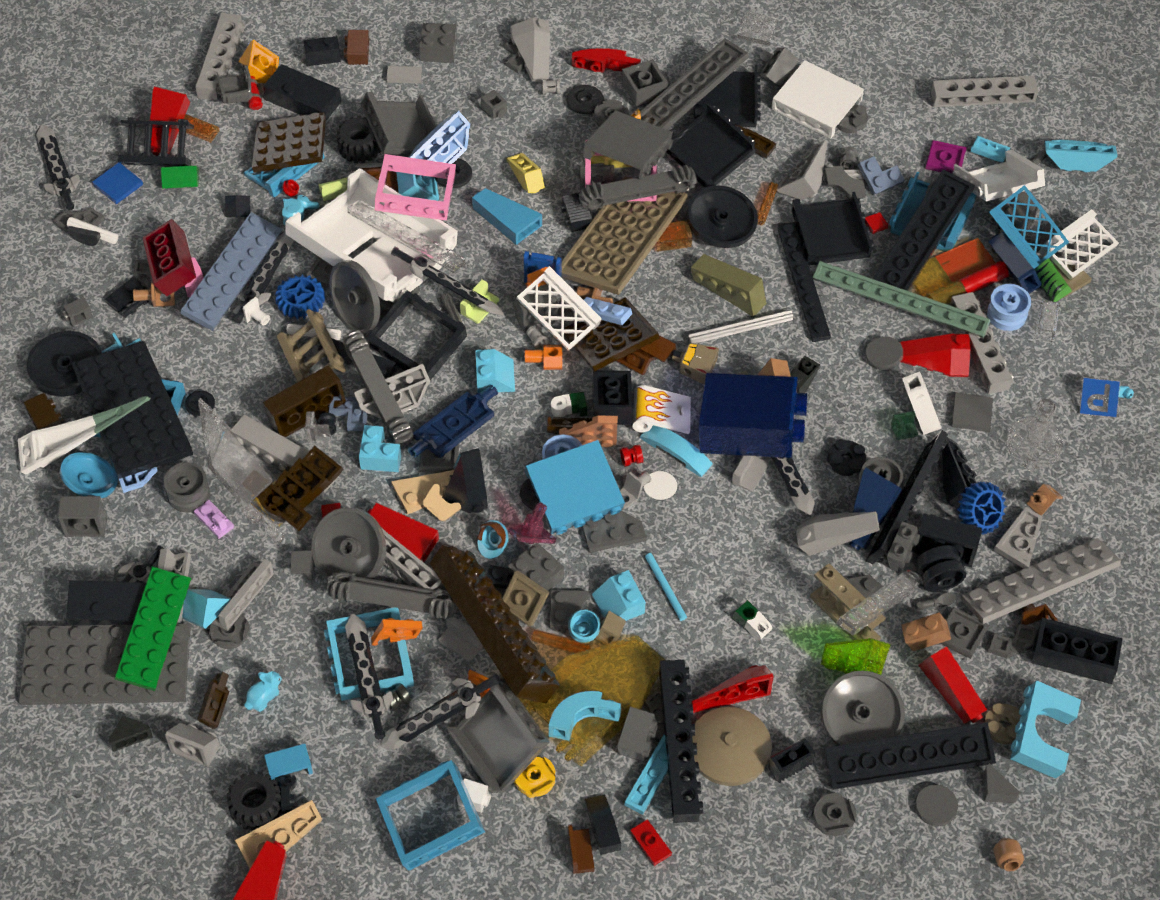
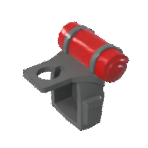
(240, 89)

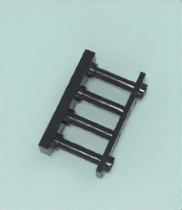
(163, 158)

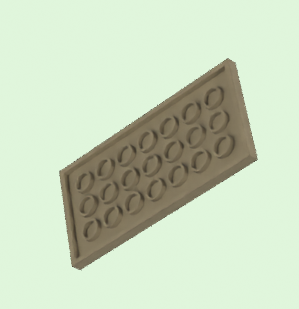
(619, 241)

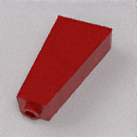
(166, 106)
(410, 533)
(953, 685)
(265, 874)

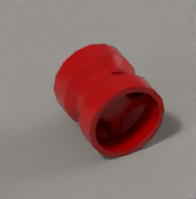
(631, 455)

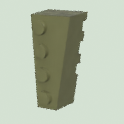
(730, 283)

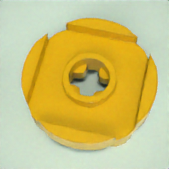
(545, 780)

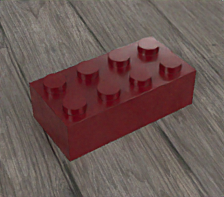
(169, 257)

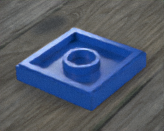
(117, 183)

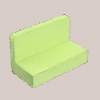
(332, 189)
(474, 312)

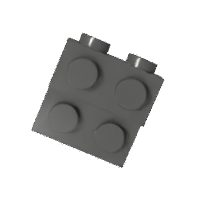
(900, 551)

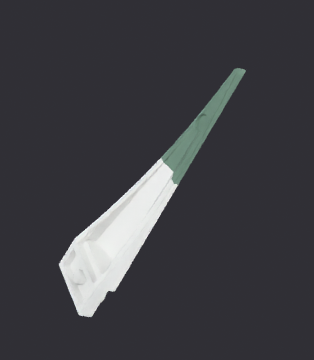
(48, 444)

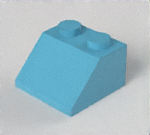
(417, 186)
(495, 370)
(620, 597)

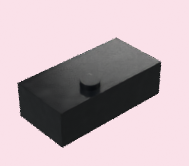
(301, 92)
(103, 602)
(1077, 650)

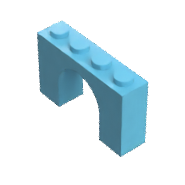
(1028, 746)

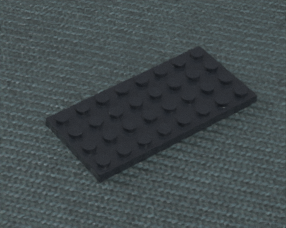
(150, 432)

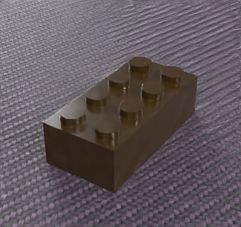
(312, 394)

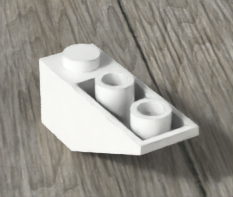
(921, 403)

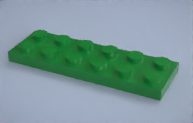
(153, 629)

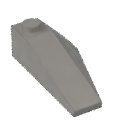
(834, 529)

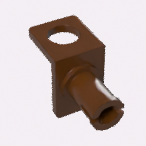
(1032, 614)

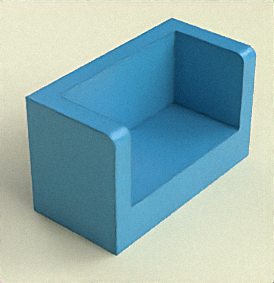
(288, 761)

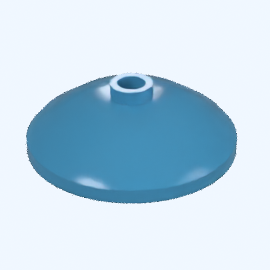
(88, 475)

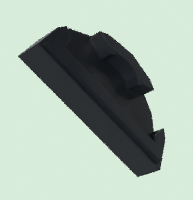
(84, 236)

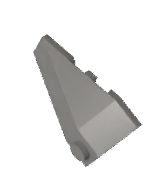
(533, 43)
(806, 175)

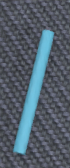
(666, 587)

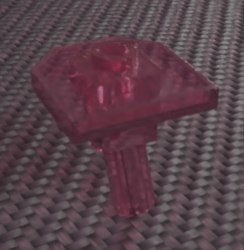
(532, 528)

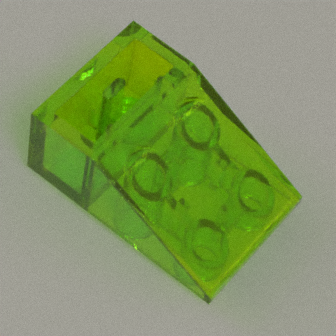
(856, 655)

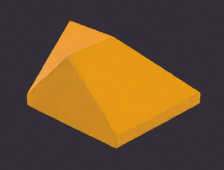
(260, 61)

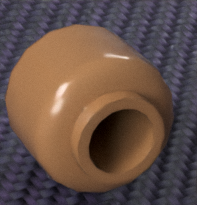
(1008, 854)

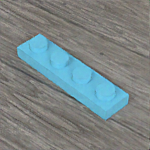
(649, 780)

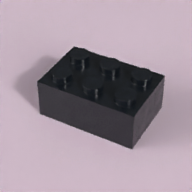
(613, 395)
(941, 532)

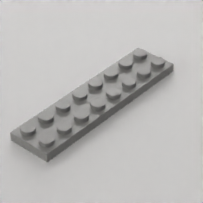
(1040, 580)

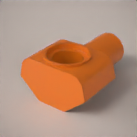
(550, 356)

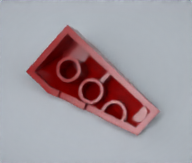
(940, 353)
(744, 686)

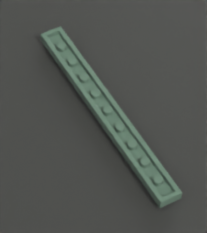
(902, 299)

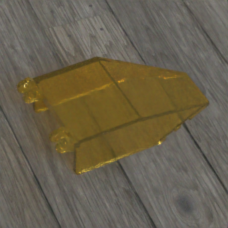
(620, 671)

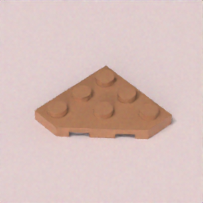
(600, 428)

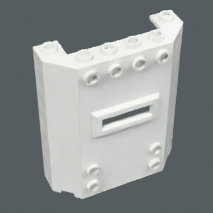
(336, 234)

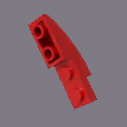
(603, 58)

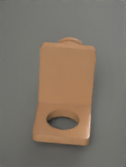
(592, 293)
(154, 295)
(1043, 498)

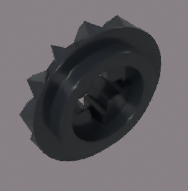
(192, 401)

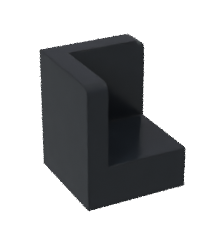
(237, 206)

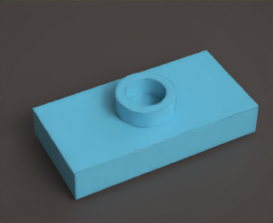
(989, 149)

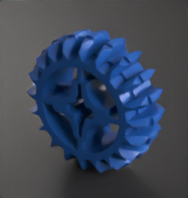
(299, 295)
(986, 496)

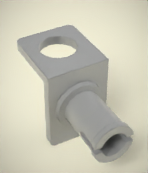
(633, 487)

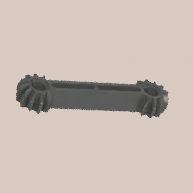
(599, 195)
(377, 387)
(348, 586)

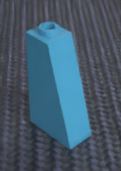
(507, 215)

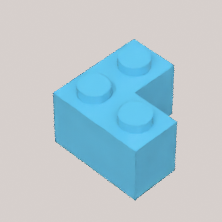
(377, 454)

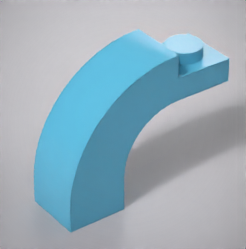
(579, 707)

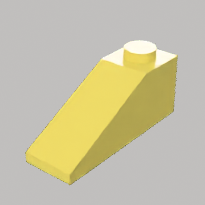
(527, 173)

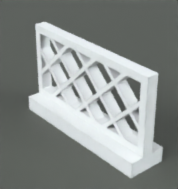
(1072, 231)
(572, 301)

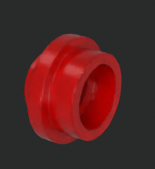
(290, 187)

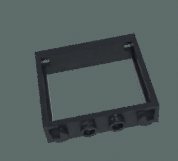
(428, 308)

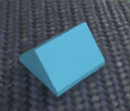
(203, 606)

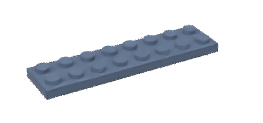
(231, 271)

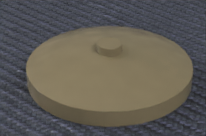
(731, 746)

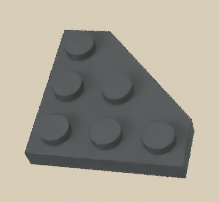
(613, 532)

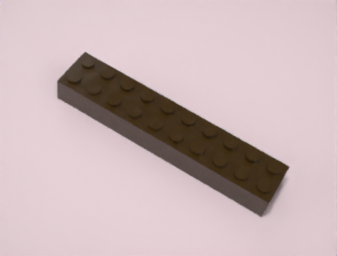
(494, 625)

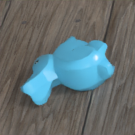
(293, 206)
(263, 691)

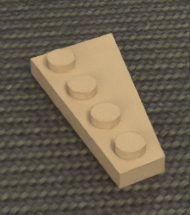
(414, 490)
(285, 829)

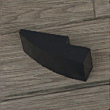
(603, 824)

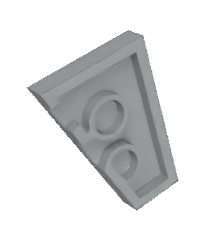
(1020, 538)

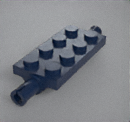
(454, 423)

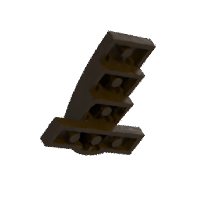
(299, 487)

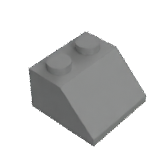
(192, 743)

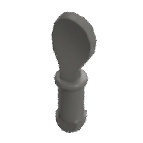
(945, 600)

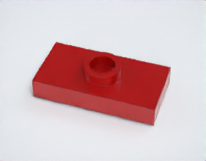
(650, 842)

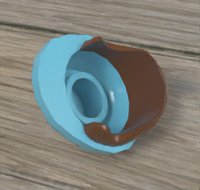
(492, 539)

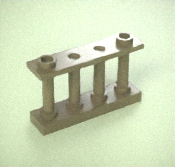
(295, 356)
(838, 597)

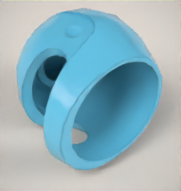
(582, 623)

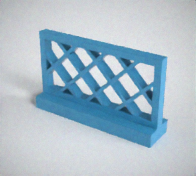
(274, 184)
(1014, 234)

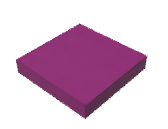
(944, 156)

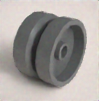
(886, 468)
(186, 486)

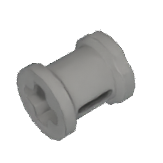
(556, 83)
(537, 336)

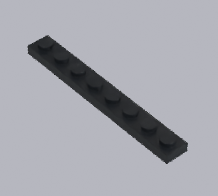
(803, 282)

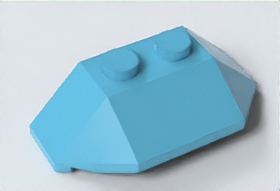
(1080, 155)

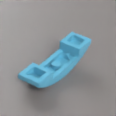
(679, 448)

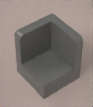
(302, 563)

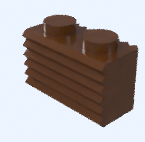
(357, 47)

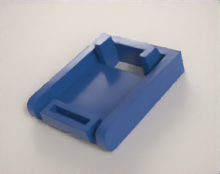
(538, 261)

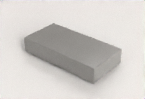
(404, 74)

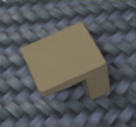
(610, 628)

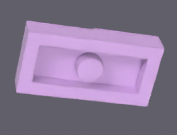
(213, 519)

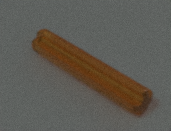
(766, 203)
(559, 642)

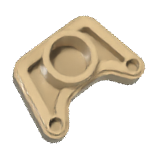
(438, 506)

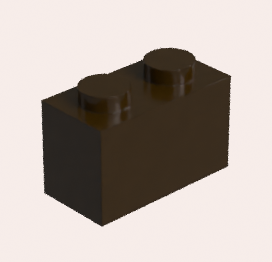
(42, 412)

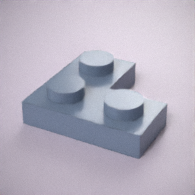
(878, 180)
(356, 417)

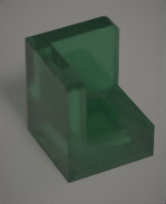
(904, 426)

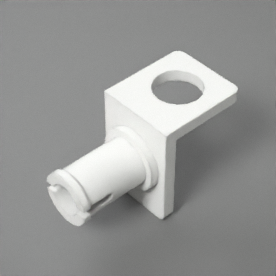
(252, 310)

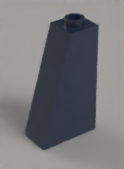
(1016, 263)
(874, 495)

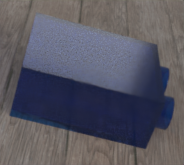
(751, 415)

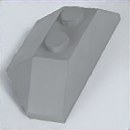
(406, 388)

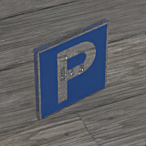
(1099, 397)

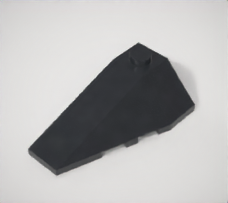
(955, 473)
(467, 483)

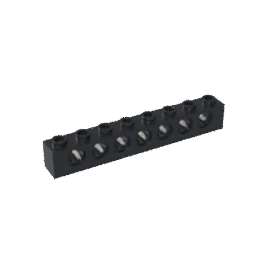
(682, 810)

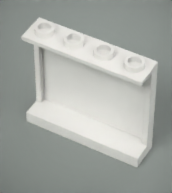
(816, 98)
(1003, 178)

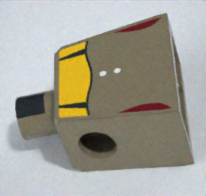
(697, 361)

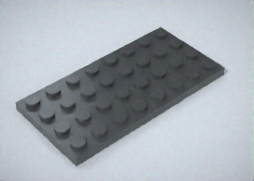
(82, 665)

